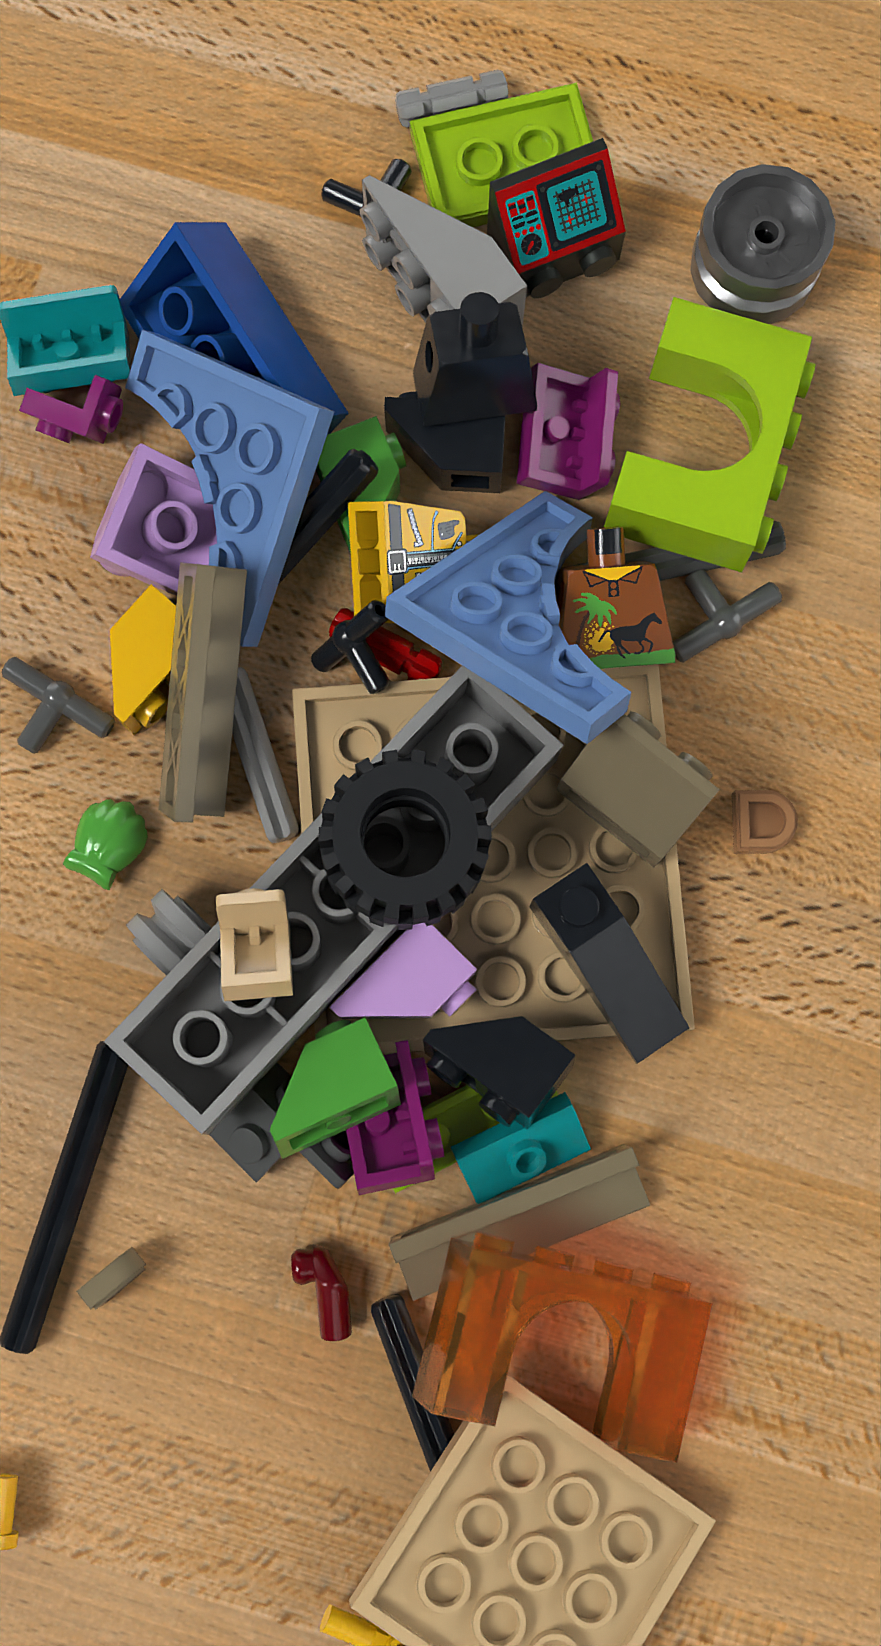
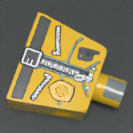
(397, 543)

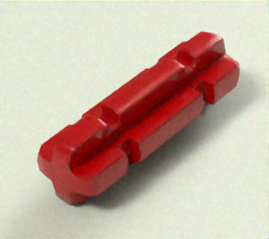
(396, 652)

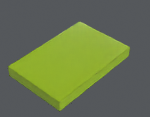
(484, 142)

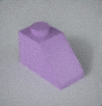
(410, 980)

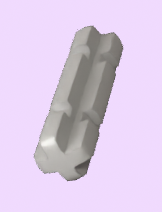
(450, 96)

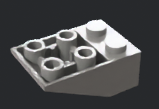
(433, 254)

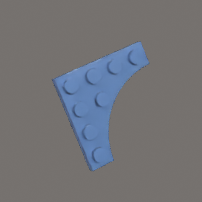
(251, 459)
(500, 617)

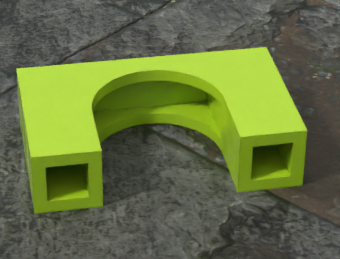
(757, 376)

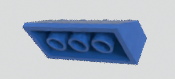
(214, 301)

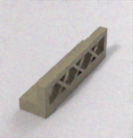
(202, 691)
(530, 1215)

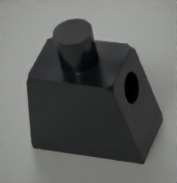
(473, 363)

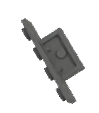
(249, 1142)

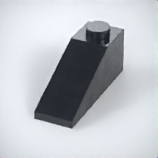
(609, 962)

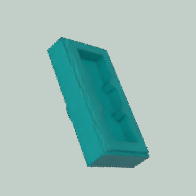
(514, 1155)

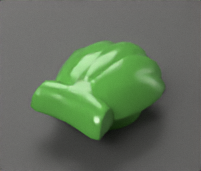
(107, 841)

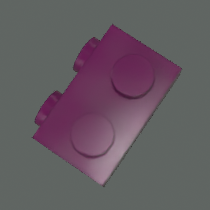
(570, 434)
(399, 1143)

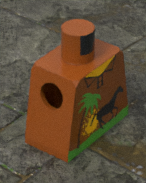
(614, 606)

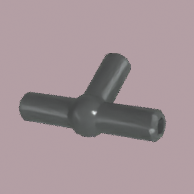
(723, 619)
(55, 699)

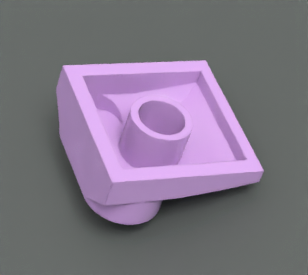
(155, 521)

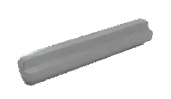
(261, 765)

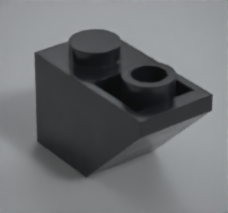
(453, 455)
(504, 1062)

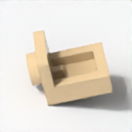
(254, 944)

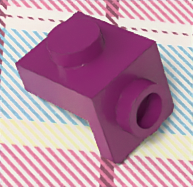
(60, 420)

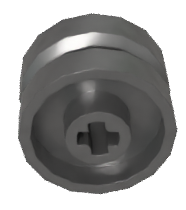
(762, 243)

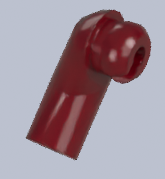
(331, 1290)

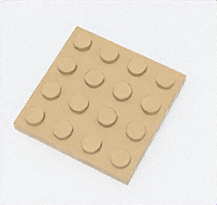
(532, 1540)

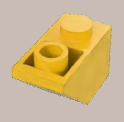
(142, 660)

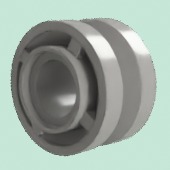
(169, 932)

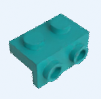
(65, 339)

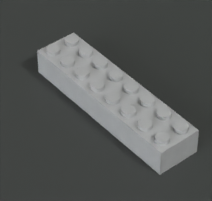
(214, 1051)

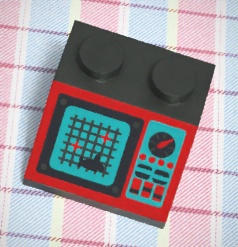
(558, 218)

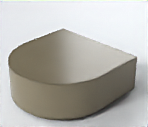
(112, 1279)

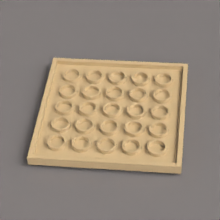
(528, 853)

